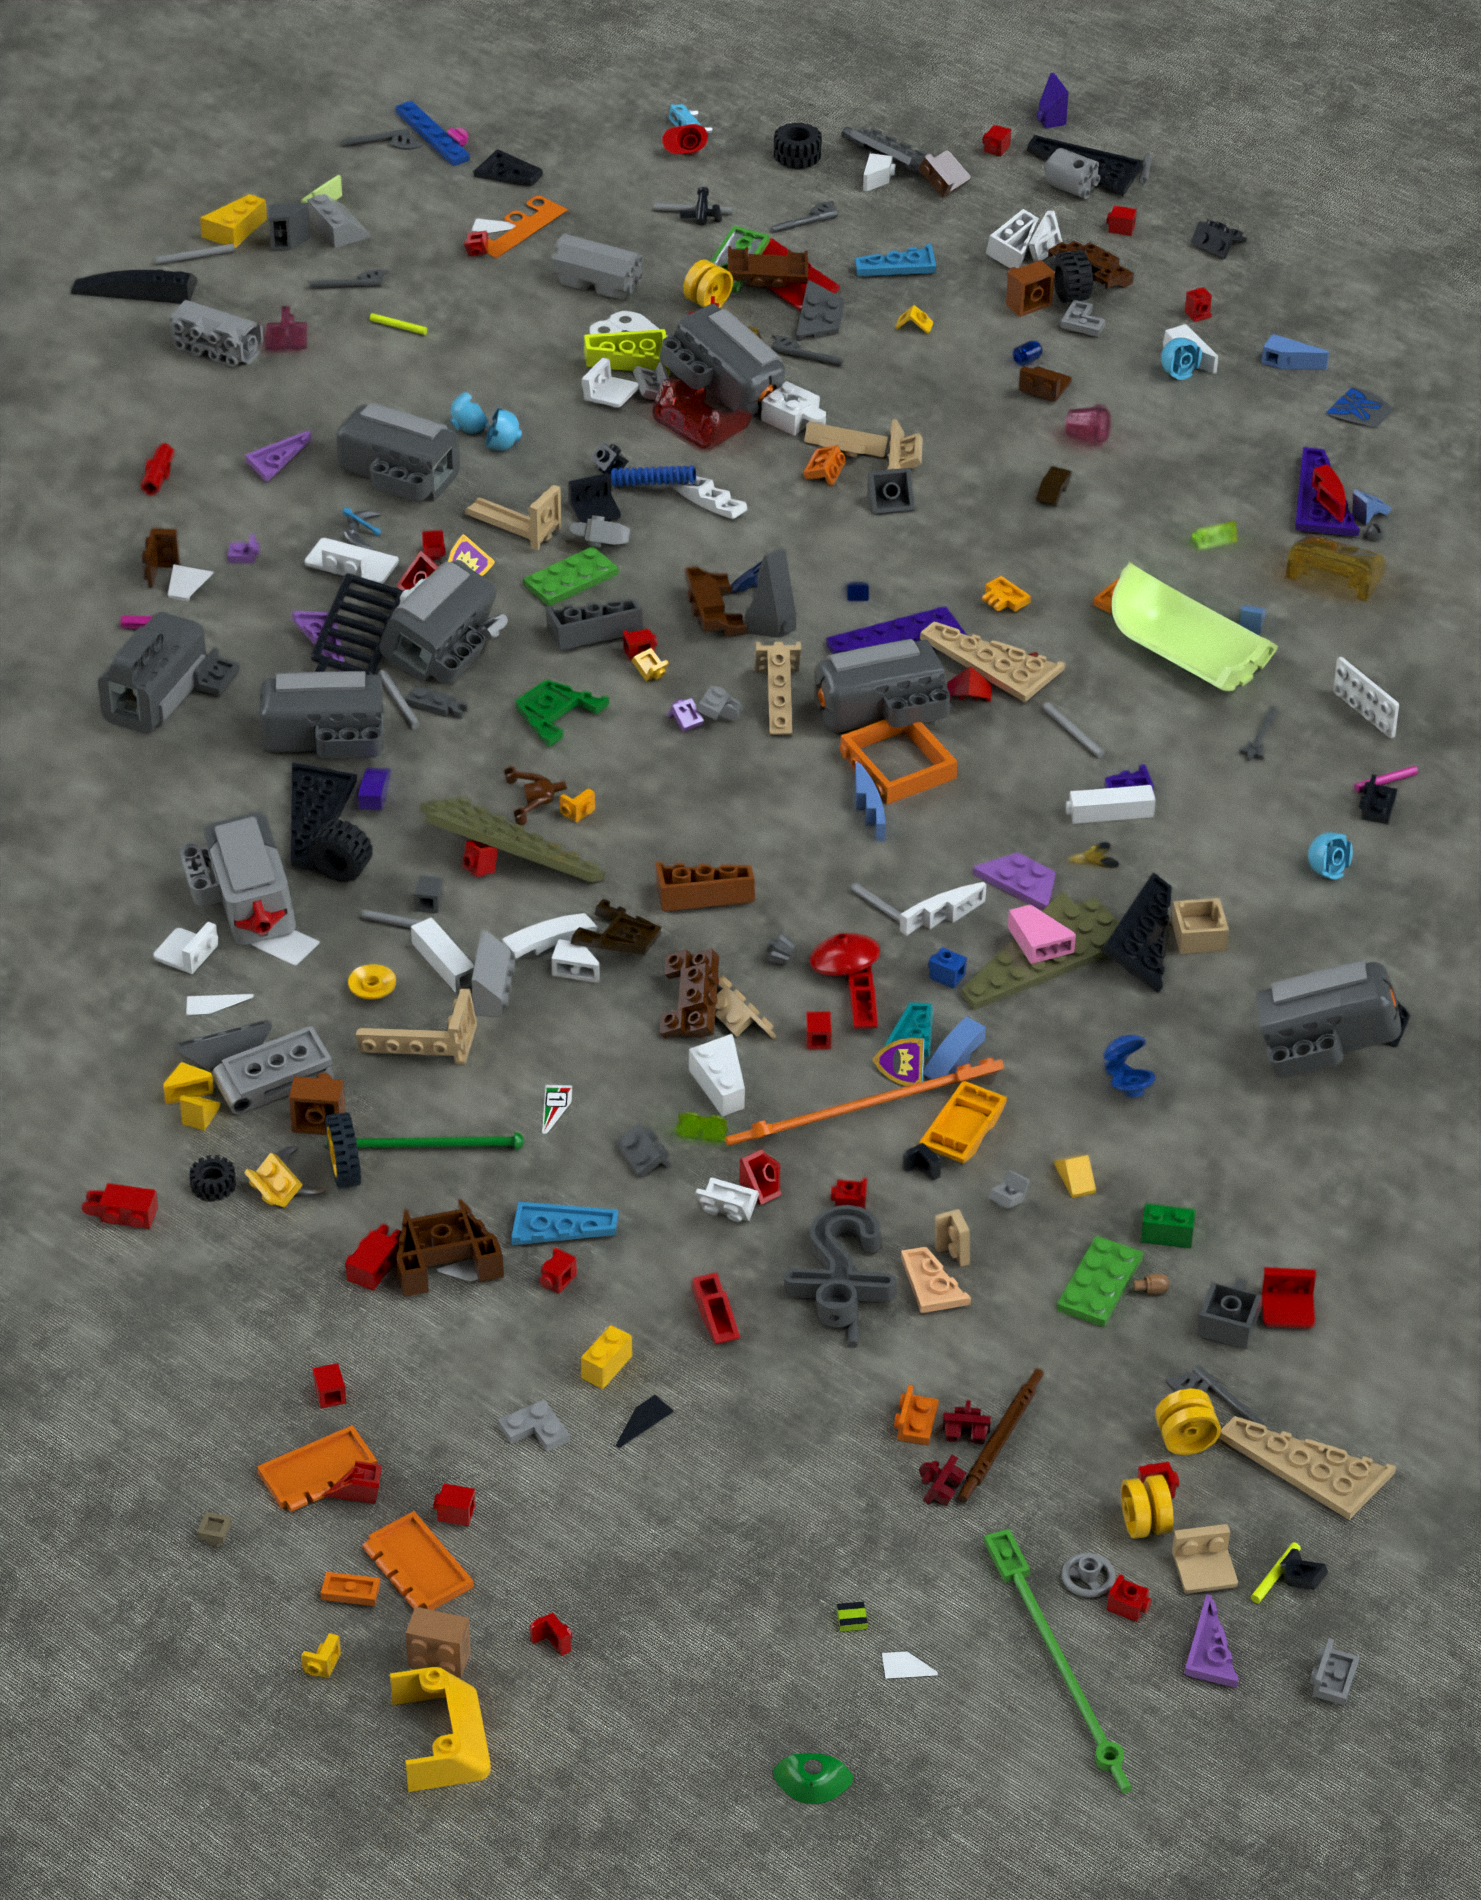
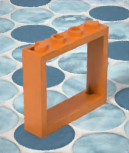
(942, 771)

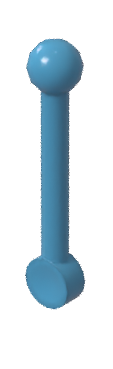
(348, 512)

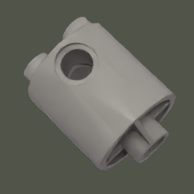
(1071, 172)

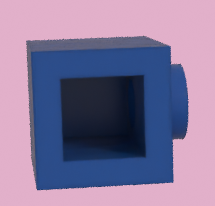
(947, 967)

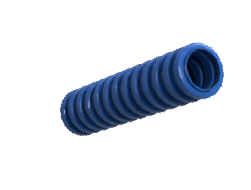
(653, 476)

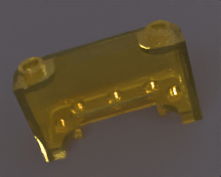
(1358, 565)

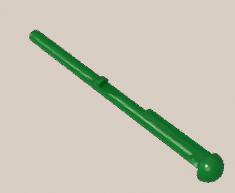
(516, 1141)

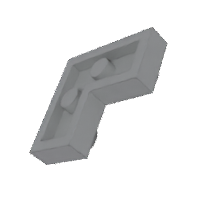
(1078, 319)
(535, 1420)

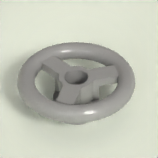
(1087, 1571)

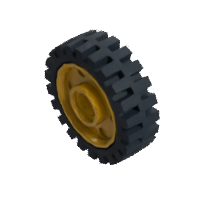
(343, 1150)

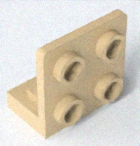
(1204, 1558)

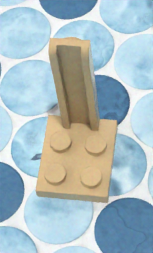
(543, 519)
(779, 663)
(453, 1042)

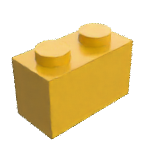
(606, 1356)

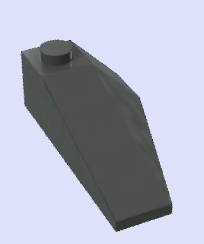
(773, 600)

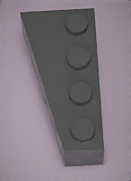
(592, 623)

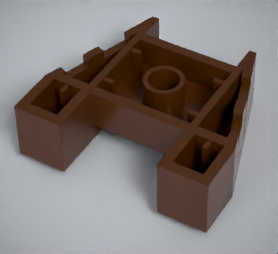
(441, 1240)

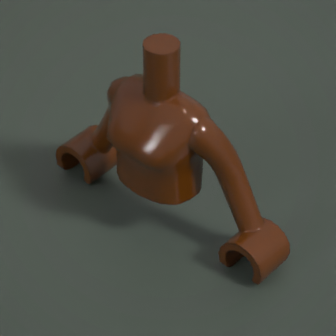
(537, 792)

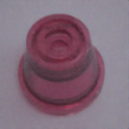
(1089, 424)

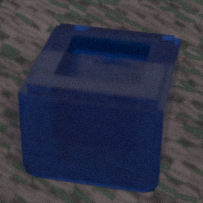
(857, 591)

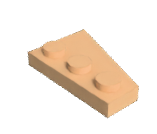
(930, 1283)

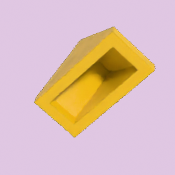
(187, 1081)
(198, 1111)
(1076, 1175)

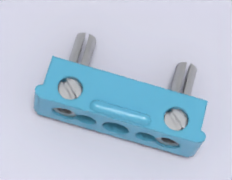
(682, 116)

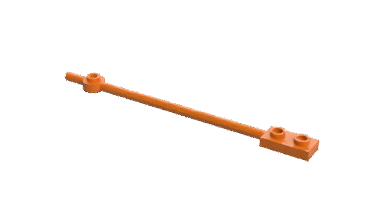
(964, 1072)

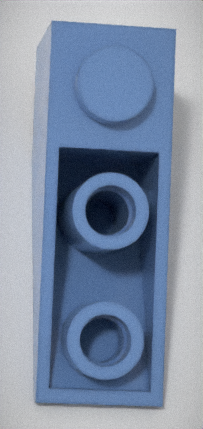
(1291, 354)

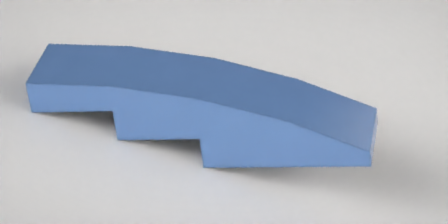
(869, 800)

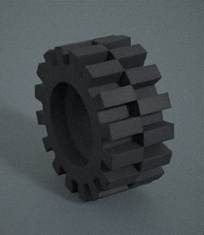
(212, 1188)

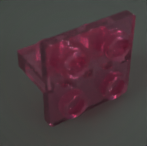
(287, 333)

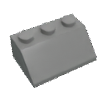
(335, 221)
(491, 976)

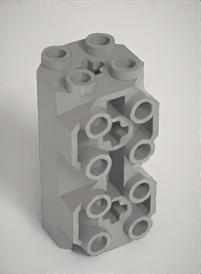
(589, 263)
(220, 333)

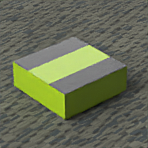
(852, 1616)

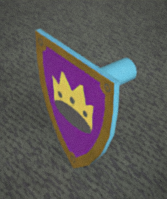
(470, 555)
(902, 1061)

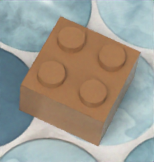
(438, 1641)

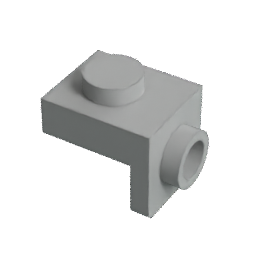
(1011, 1191)

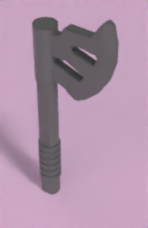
(394, 135)
(819, 212)
(362, 280)
(791, 349)
(1208, 1381)

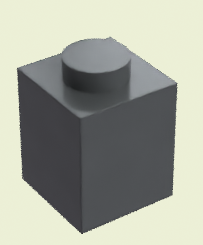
(428, 894)

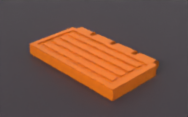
(313, 1468)
(417, 1563)

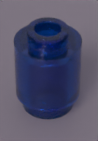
(1027, 352)

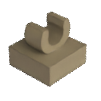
(214, 1528)

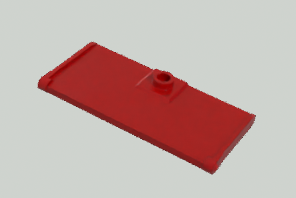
(795, 292)

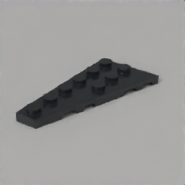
(315, 799)
(1141, 934)

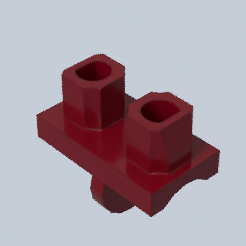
(966, 1420)
(950, 1472)

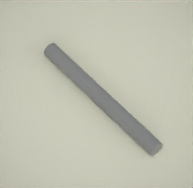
(684, 207)
(194, 254)
(398, 698)
(1073, 730)

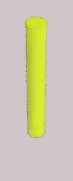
(398, 324)
(1271, 1577)

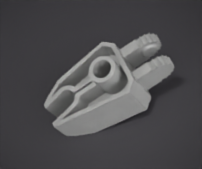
(600, 531)

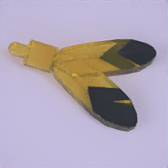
(1096, 856)

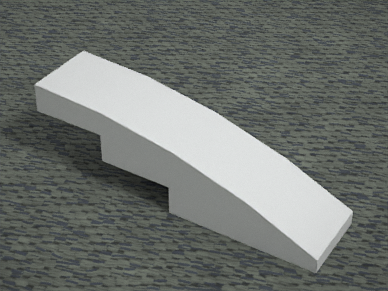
(711, 498)
(947, 905)
(546, 934)

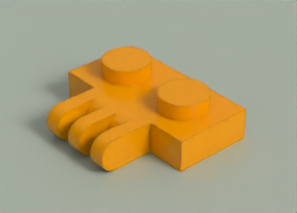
(1005, 594)

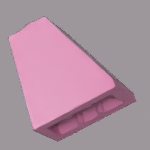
(1040, 934)

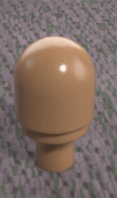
(1152, 1284)

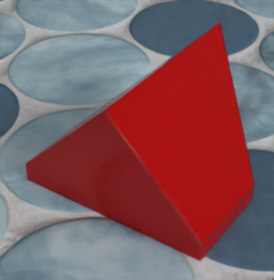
(970, 684)
(762, 1174)
(358, 1484)

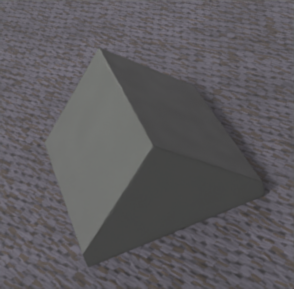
(890, 491)

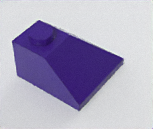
(1053, 103)

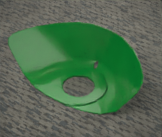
(826, 1785)

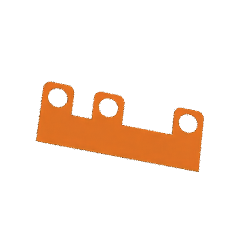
(525, 226)

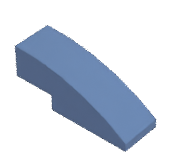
(955, 1049)

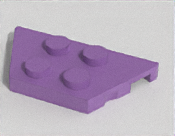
(1020, 878)

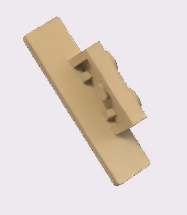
(848, 440)
(904, 451)
(735, 1013)

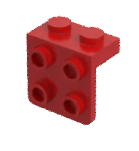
(1288, 1297)

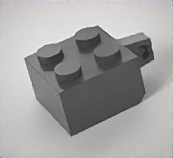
(1229, 1314)

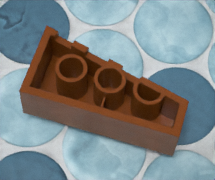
(703, 885)

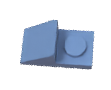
(1366, 506)
(1252, 618)

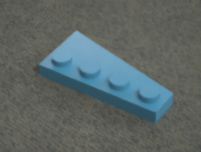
(904, 263)
(561, 1222)

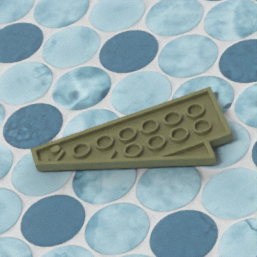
(478, 824)
(1012, 972)

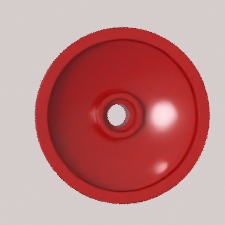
(844, 954)

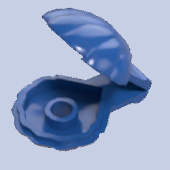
(1125, 1078)

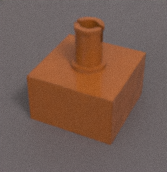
(1030, 288)
(314, 1100)

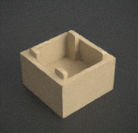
(1199, 926)

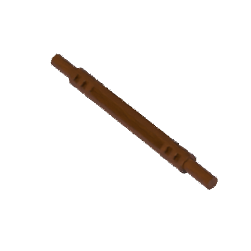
(1000, 1435)

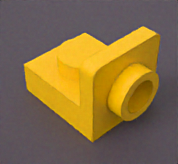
(325, 1659)

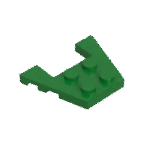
(551, 701)

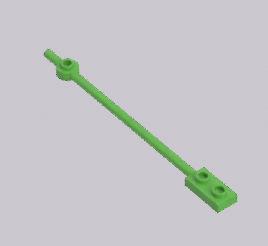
(1014, 1568)

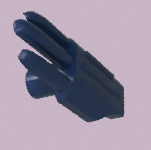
(747, 579)

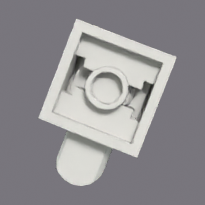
(792, 408)

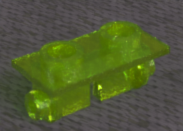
(1215, 535)
(690, 1123)

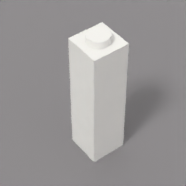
(1111, 804)
(442, 954)

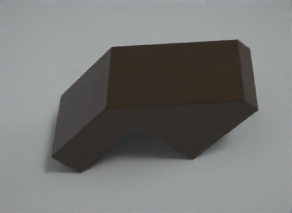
(1052, 485)

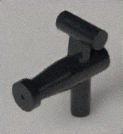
(702, 211)

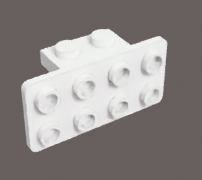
(346, 558)

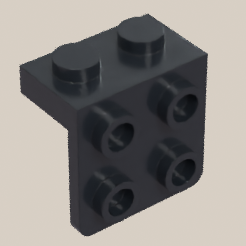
(1216, 237)
(593, 497)

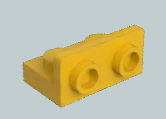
(274, 1181)

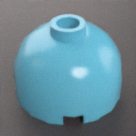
(1181, 357)
(467, 415)
(503, 431)
(1330, 854)

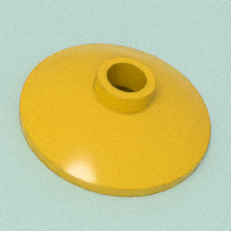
(372, 981)

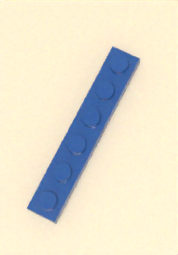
(432, 133)

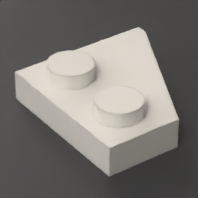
(1045, 237)

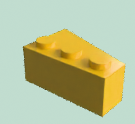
(234, 221)

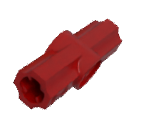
(157, 469)

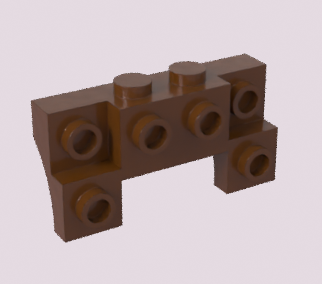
(1103, 264)
(768, 269)
(708, 604)
(696, 994)

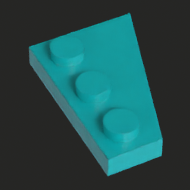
(915, 1023)

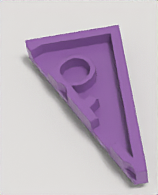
(273, 458)
(311, 625)
(1209, 1653)

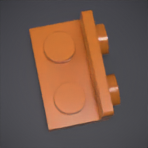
(825, 463)
(916, 1418)

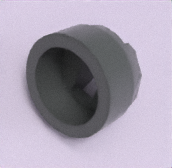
(1374, 533)

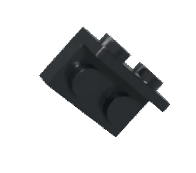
(1378, 802)

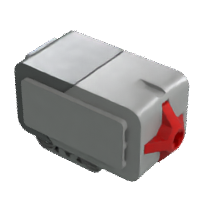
(242, 876)

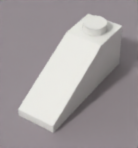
(1209, 357)

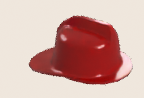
(685, 139)

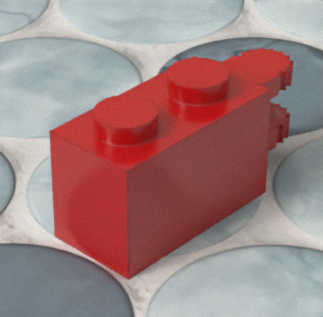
(122, 1205)
(373, 1257)

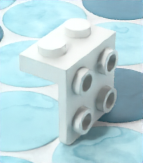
(604, 389)
(186, 949)
(727, 1199)

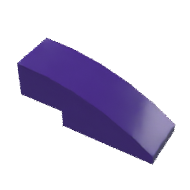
(374, 788)

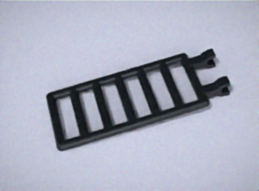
(327, 630)

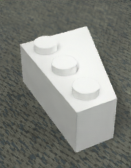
(1011, 240)
(719, 1073)

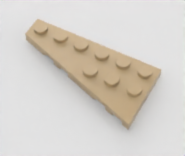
(997, 662)
(1311, 1466)

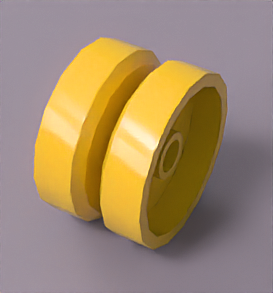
(707, 280)
(1187, 1421)
(1147, 1506)

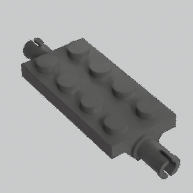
(872, 138)

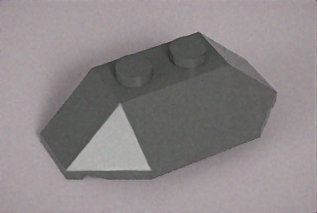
(213, 1048)

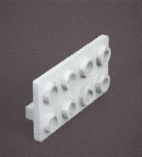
(1366, 697)

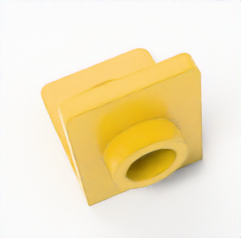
(918, 317)

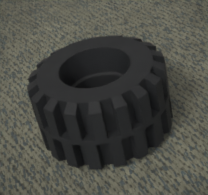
(797, 145)
(1072, 276)
(340, 850)

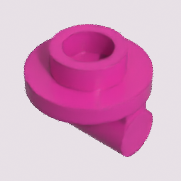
(460, 135)

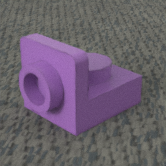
(244, 552)
(685, 714)

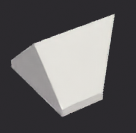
(186, 581)

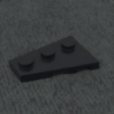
(507, 168)

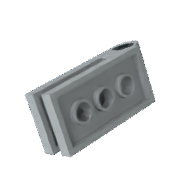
(269, 1069)

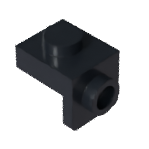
(924, 1159)
(1302, 1573)

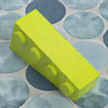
(625, 349)

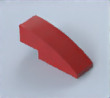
(1329, 491)
(715, 1308)

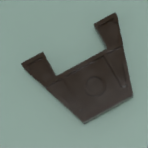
(622, 935)

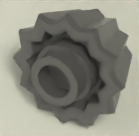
(780, 949)

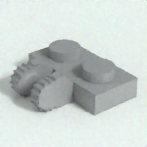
(491, 626)
(717, 703)

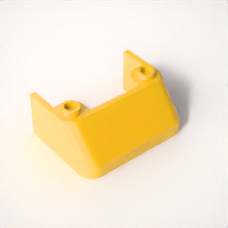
(456, 1756)

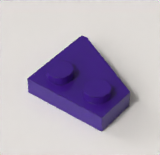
(1128, 779)

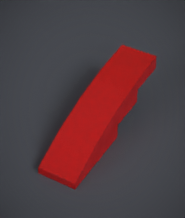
(862, 999)

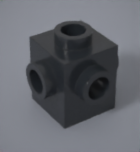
(606, 456)

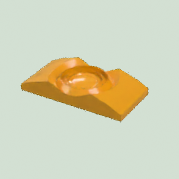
(964, 1122)

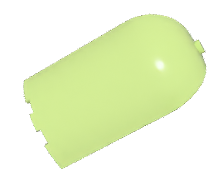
(1187, 631)

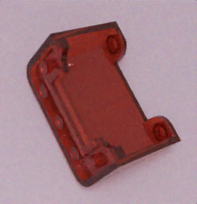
(686, 414)

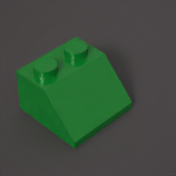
(1168, 1225)

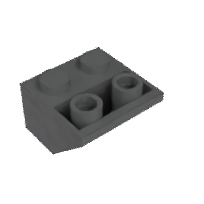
(288, 225)

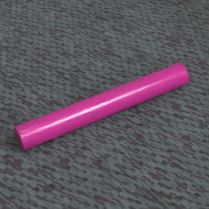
(1390, 777)

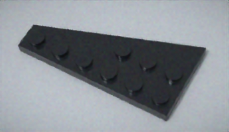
(1115, 170)

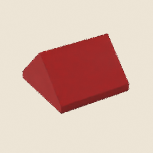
(419, 569)

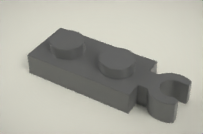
(436, 702)

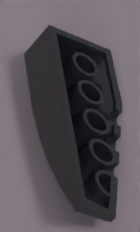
(139, 285)

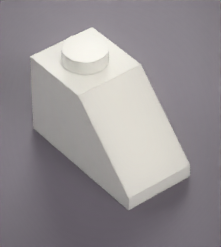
(878, 171)
(574, 962)

